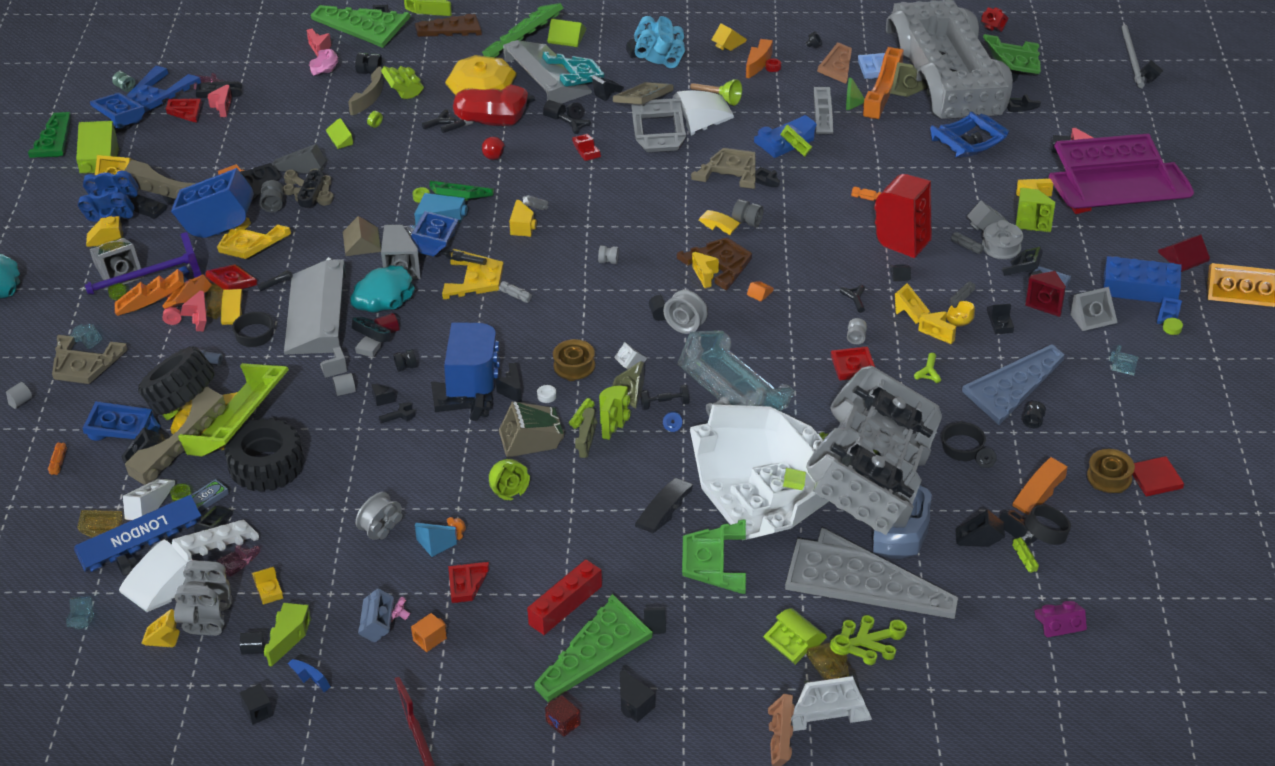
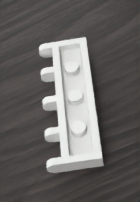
(214, 538)

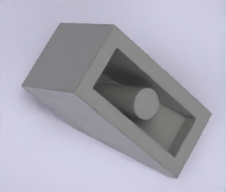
(983, 215)

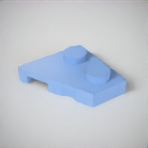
(871, 64)

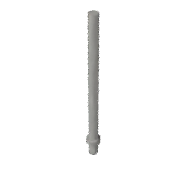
(1138, 79)

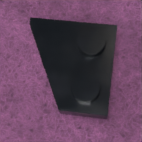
(1026, 261)

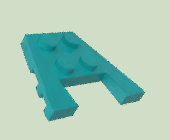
(580, 69)

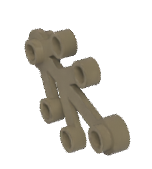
(324, 197)

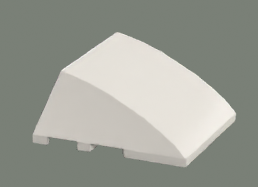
(703, 109)
(155, 577)
(829, 700)

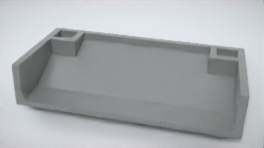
(547, 75)
(315, 309)

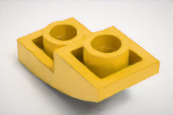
(725, 223)
(231, 306)

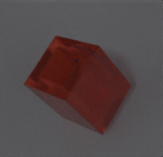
(562, 715)

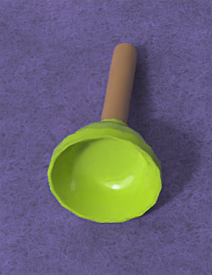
(730, 91)

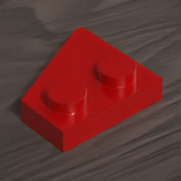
(184, 108)
(466, 580)

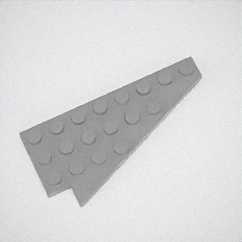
(851, 573)

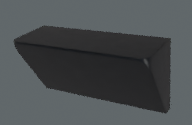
(1015, 525)

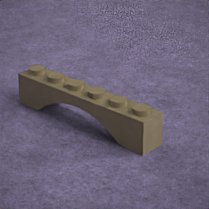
(152, 181)
(149, 462)

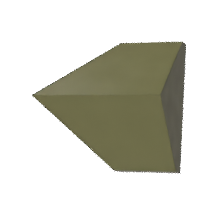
(905, 81)
(634, 380)

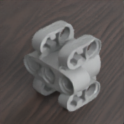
(200, 598)

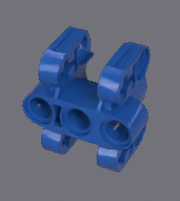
(110, 195)

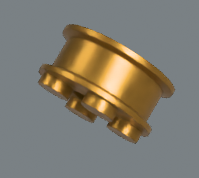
(573, 359)
(1110, 471)

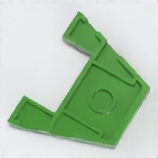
(705, 556)

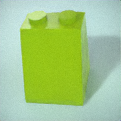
(94, 140)

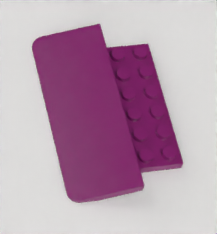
(1116, 172)

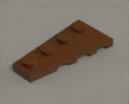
(461, 24)

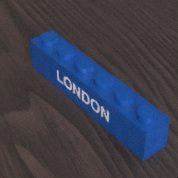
(137, 533)

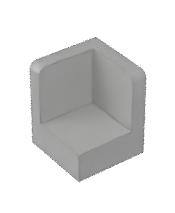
(334, 366)

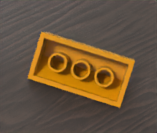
(1241, 285)

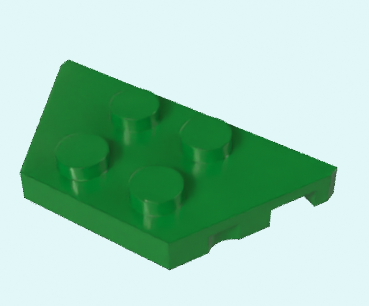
(460, 190)

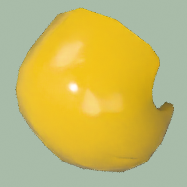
(962, 314)

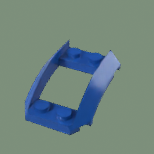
(950, 134)

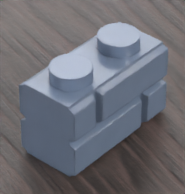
(376, 615)

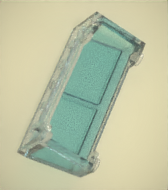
(724, 375)

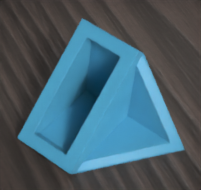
(435, 537)

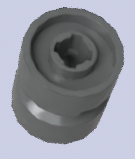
(271, 196)
(748, 213)

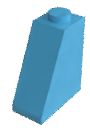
(442, 205)

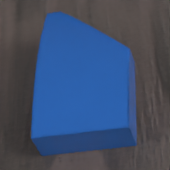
(1169, 309)
(306, 671)

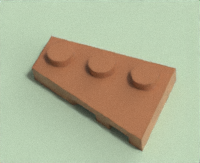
(837, 63)
(781, 726)

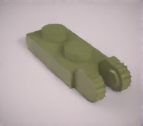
(586, 432)

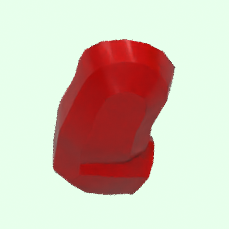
(491, 105)

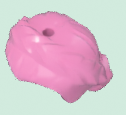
(324, 62)

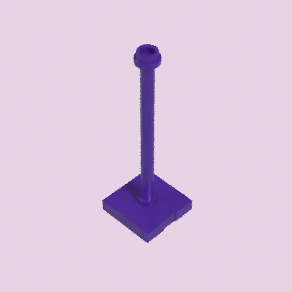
(188, 257)

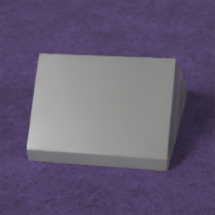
(1093, 309)

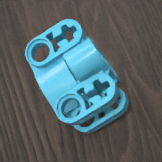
(659, 41)

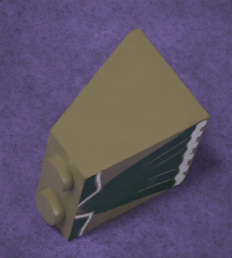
(530, 429)

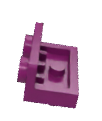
(1062, 618)

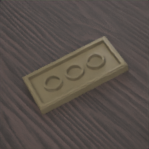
(643, 93)

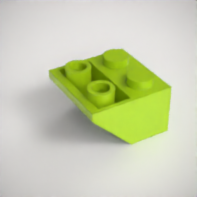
(1035, 210)

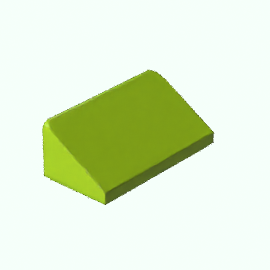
(339, 134)
(796, 140)

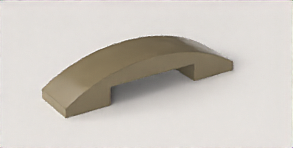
(359, 101)

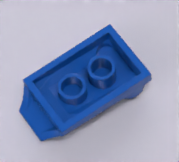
(119, 109)
(776, 145)
(433, 232)
(118, 421)

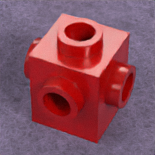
(994, 19)

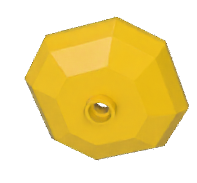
(480, 73)

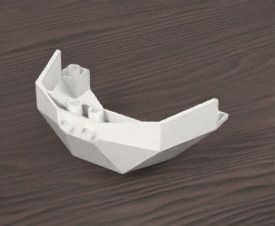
(744, 465)

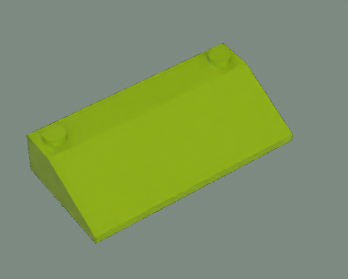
(259, 383)

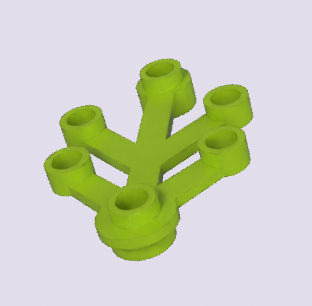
(843, 645)

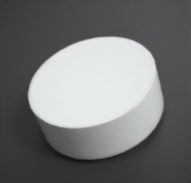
(546, 393)

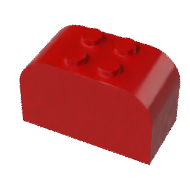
(904, 215)

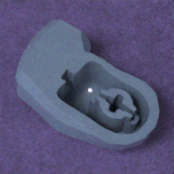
(906, 541)

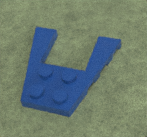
(150, 96)

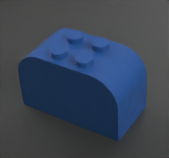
(214, 204)
(471, 359)

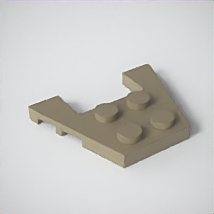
(730, 162)
(82, 366)

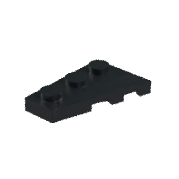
(447, 403)

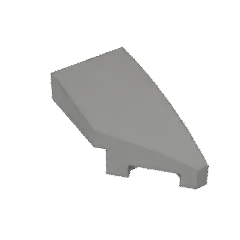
(368, 347)

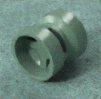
(123, 81)

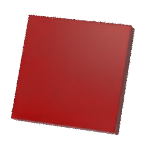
(231, 277)
(850, 361)
(1157, 476)

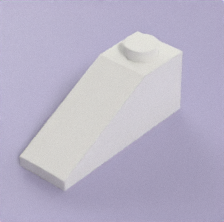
(146, 498)

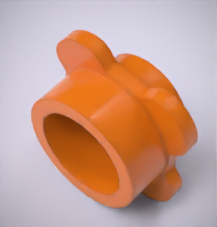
(459, 524)

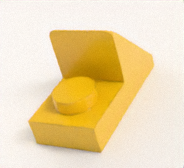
(1043, 185)
(705, 267)
(908, 300)
(937, 327)
(267, 585)
(162, 631)

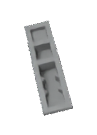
(823, 110)

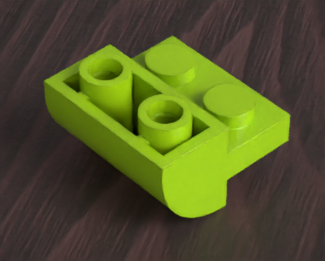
(403, 80)
(613, 409)
(793, 635)

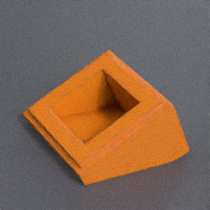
(759, 290)

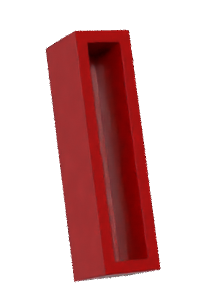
(564, 597)

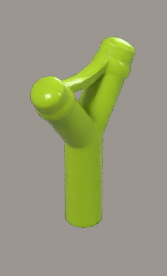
(929, 369)

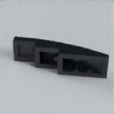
(663, 505)

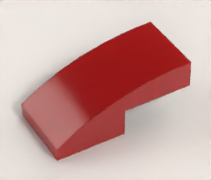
(585, 147)

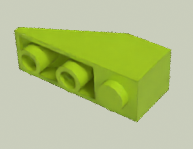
(429, 7)
(290, 628)

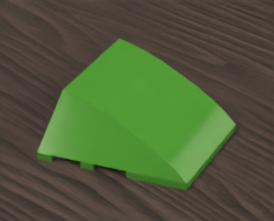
(1016, 57)

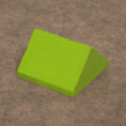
(566, 32)

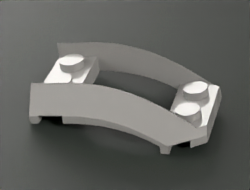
(659, 108)

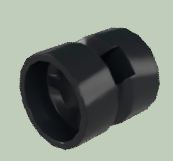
(366, 63)

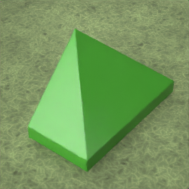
(854, 96)

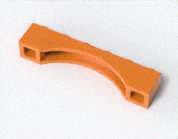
(877, 98)

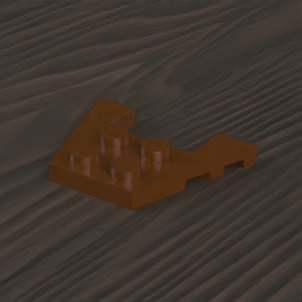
(731, 259)

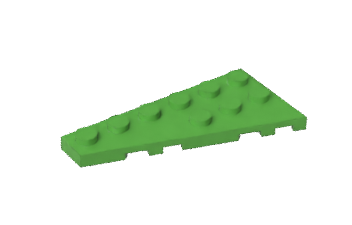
(364, 24)
(525, 26)
(597, 645)

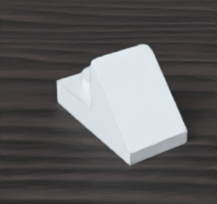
(628, 356)

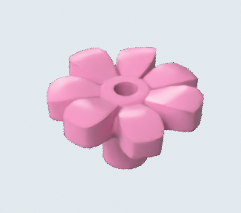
(399, 610)

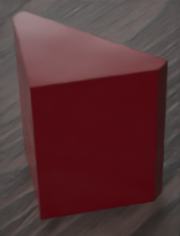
(1187, 252)
(1046, 293)

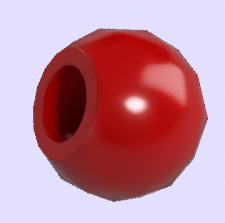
(493, 148)

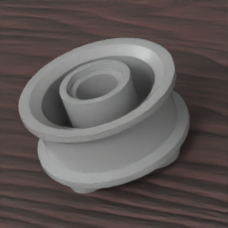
(1002, 240)
(685, 311)
(378, 516)

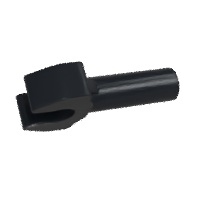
(405, 412)

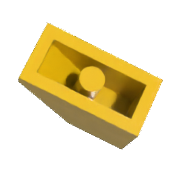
(727, 38)
(522, 220)
(104, 231)

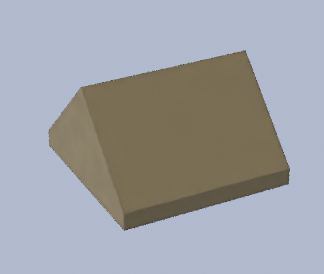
(361, 238)

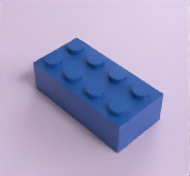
(1142, 279)

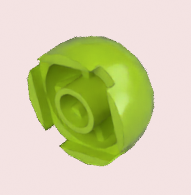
(508, 478)

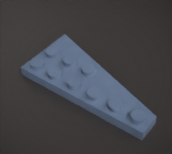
(1009, 386)

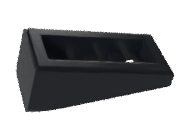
(210, 519)

